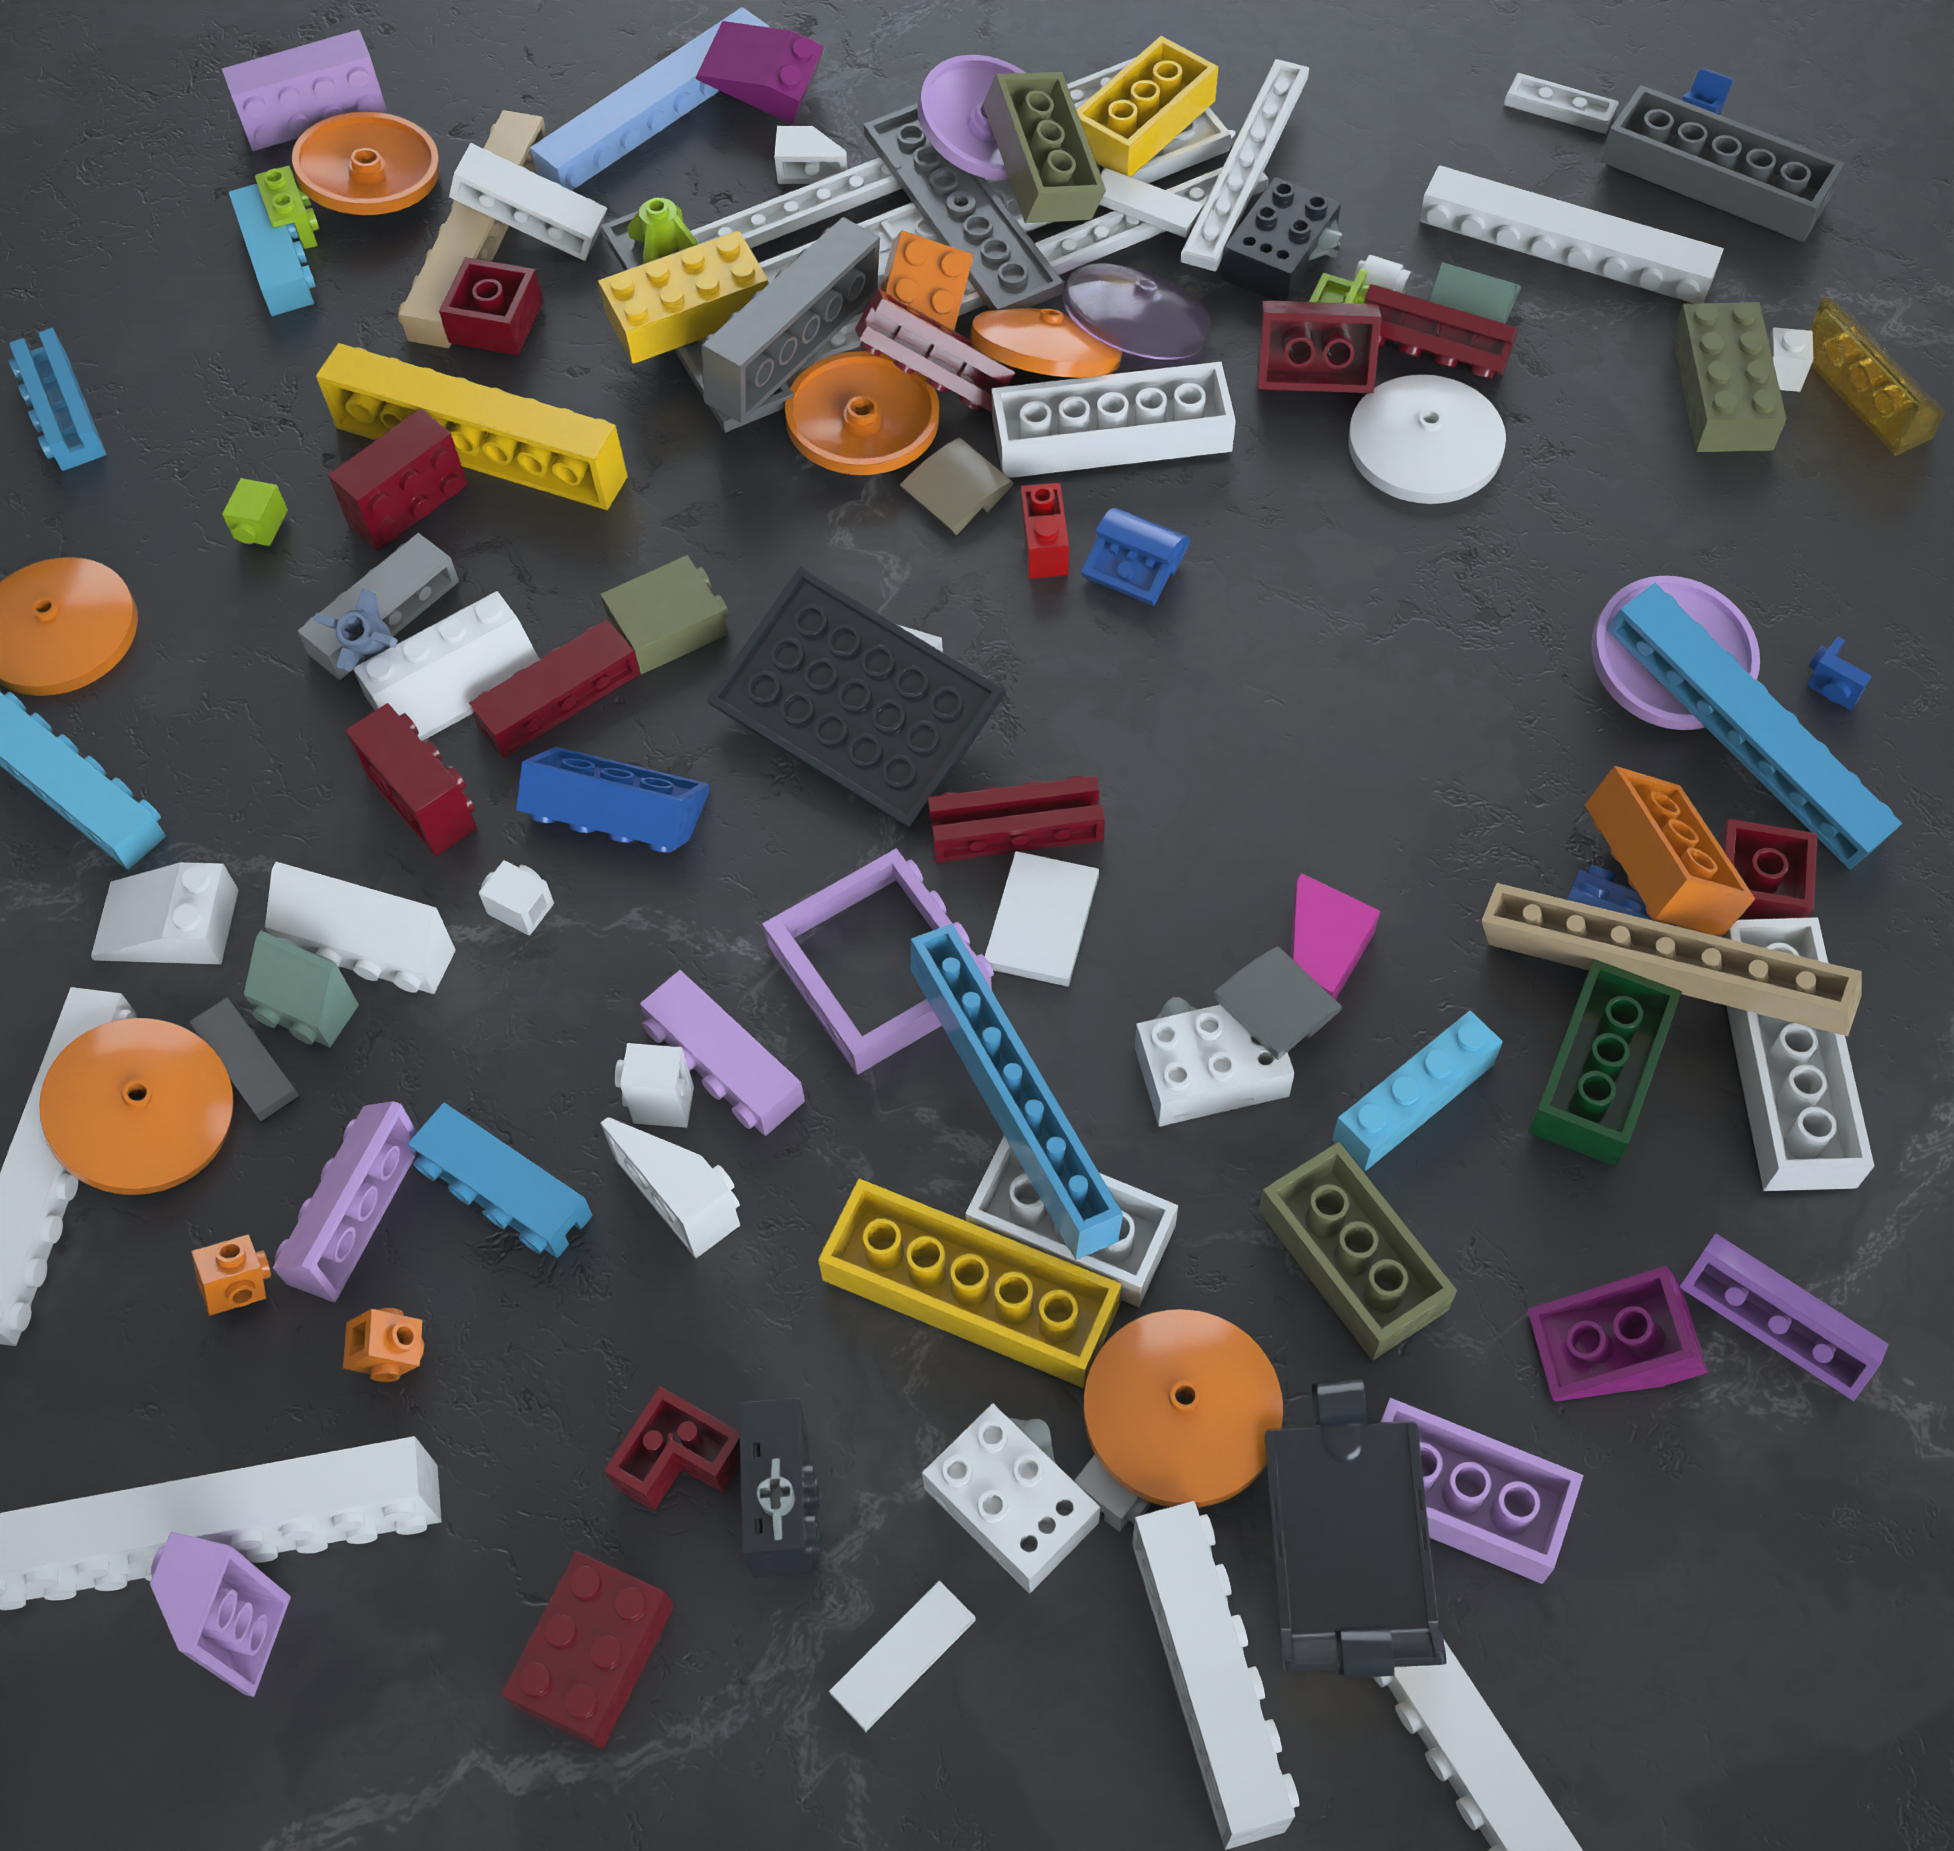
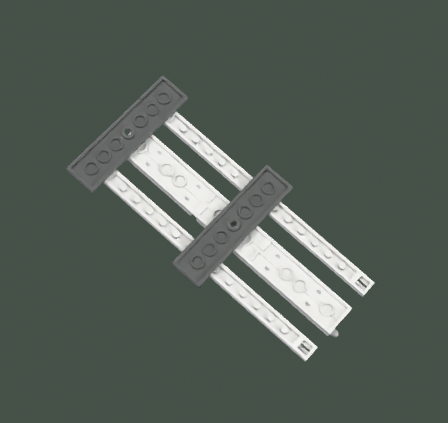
(951, 210)

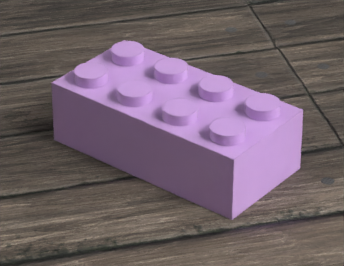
(302, 86)
(1491, 1495)

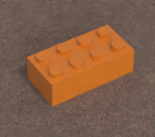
(1668, 852)

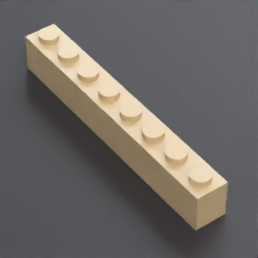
(465, 235)
(1680, 958)

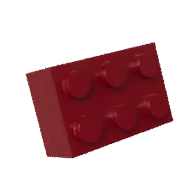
(1318, 346)
(398, 479)
(413, 778)
(588, 1649)

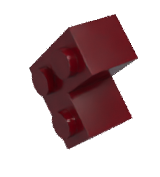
(673, 1438)

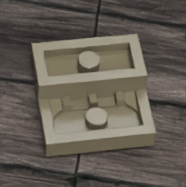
(956, 484)

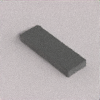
(245, 1059)

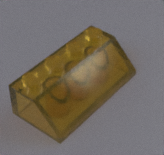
(1871, 380)

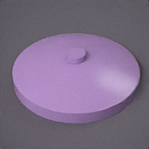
(955, 116)
(1633, 684)

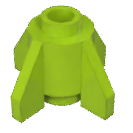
(660, 228)

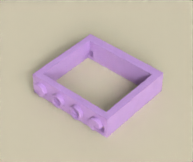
(905, 1028)

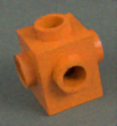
(230, 1274)
(383, 1344)

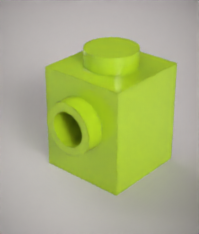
(255, 512)

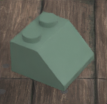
(1474, 293)
(298, 991)

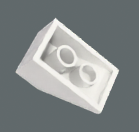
(168, 916)
(677, 1184)

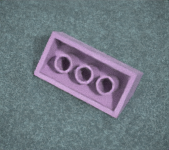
(348, 1202)
(218, 1607)

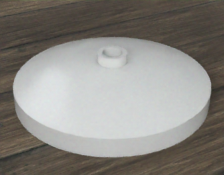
(1426, 439)

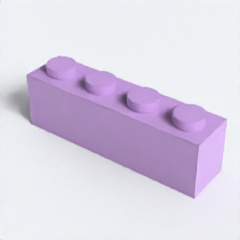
(722, 1054)

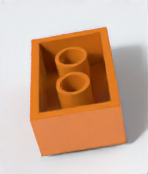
(927, 276)

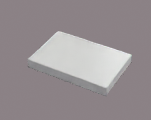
(1041, 918)

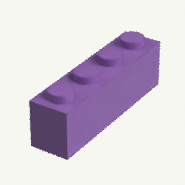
(1785, 1317)

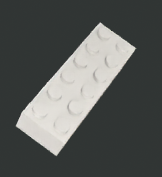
(1112, 419)
(1798, 1081)
(1212, 1676)

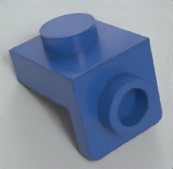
(1709, 91)
(1837, 678)

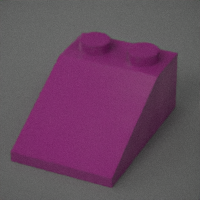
(762, 67)
(1618, 1337)

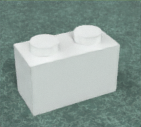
(655, 1085)

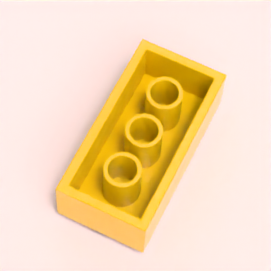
(1147, 105)
(681, 295)

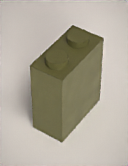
(666, 613)

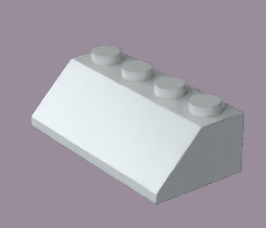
(448, 665)
(359, 928)

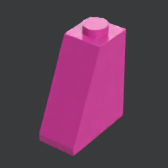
(1329, 932)

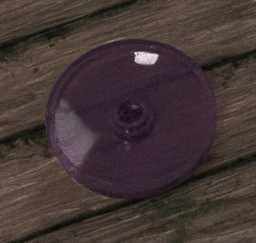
(1137, 311)

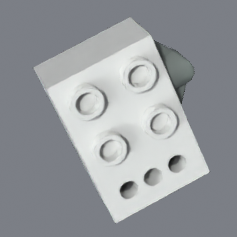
(1205, 1063)
(1012, 1495)

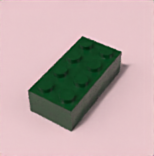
(1605, 1063)

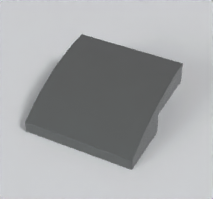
(1277, 1002)

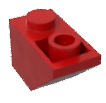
(1045, 530)

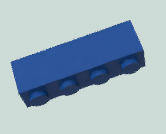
(611, 798)

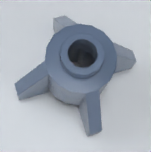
(359, 632)

